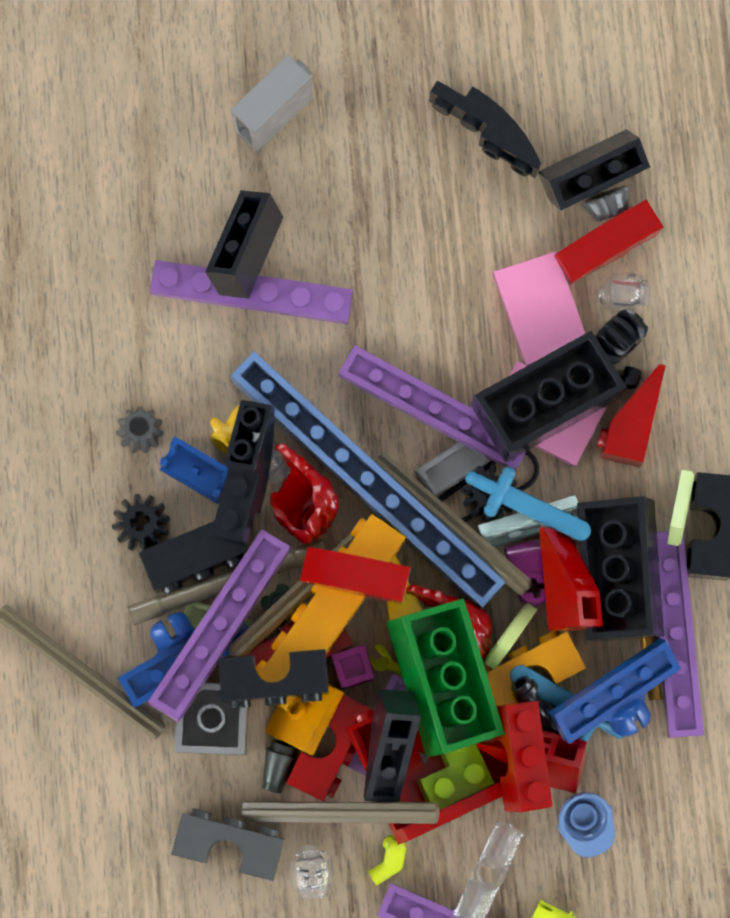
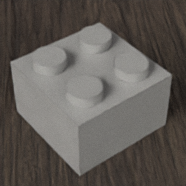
(212, 726)

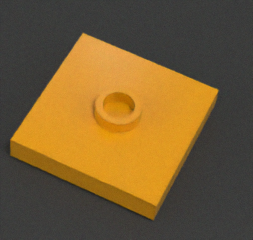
(304, 722)

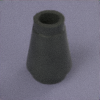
(278, 765)

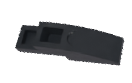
(500, 133)
(248, 471)

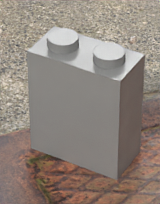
(272, 102)

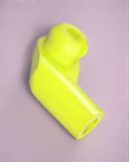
(392, 863)

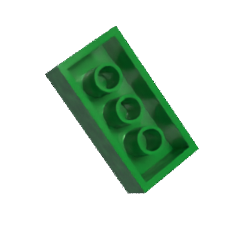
(447, 677)

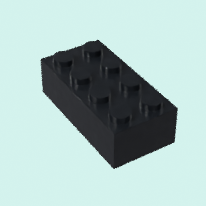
(548, 396)
(624, 567)

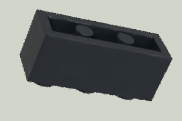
(594, 169)
(244, 244)
(189, 557)

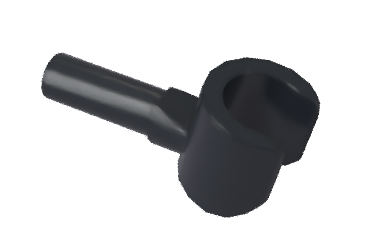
(631, 377)

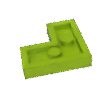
(462, 777)

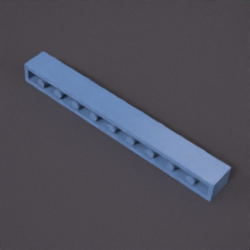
(368, 481)

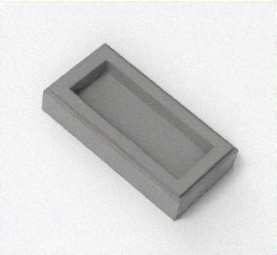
(450, 468)

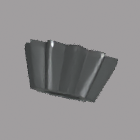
(607, 203)
(139, 430)

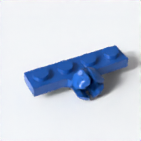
(145, 678)
(617, 695)

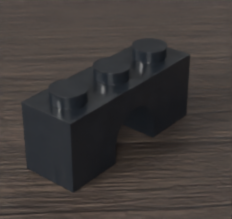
(711, 557)
(242, 684)

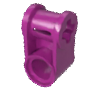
(528, 559)

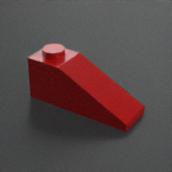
(630, 429)
(564, 760)

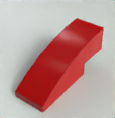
(609, 241)
(355, 574)

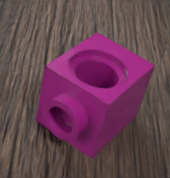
(353, 667)

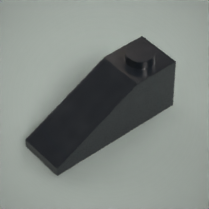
(390, 744)

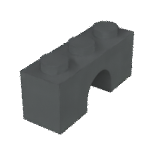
(259, 849)

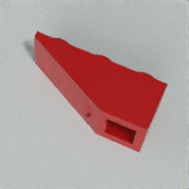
(569, 588)

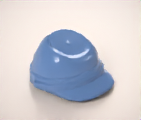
(587, 824)

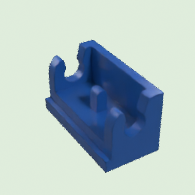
(194, 469)

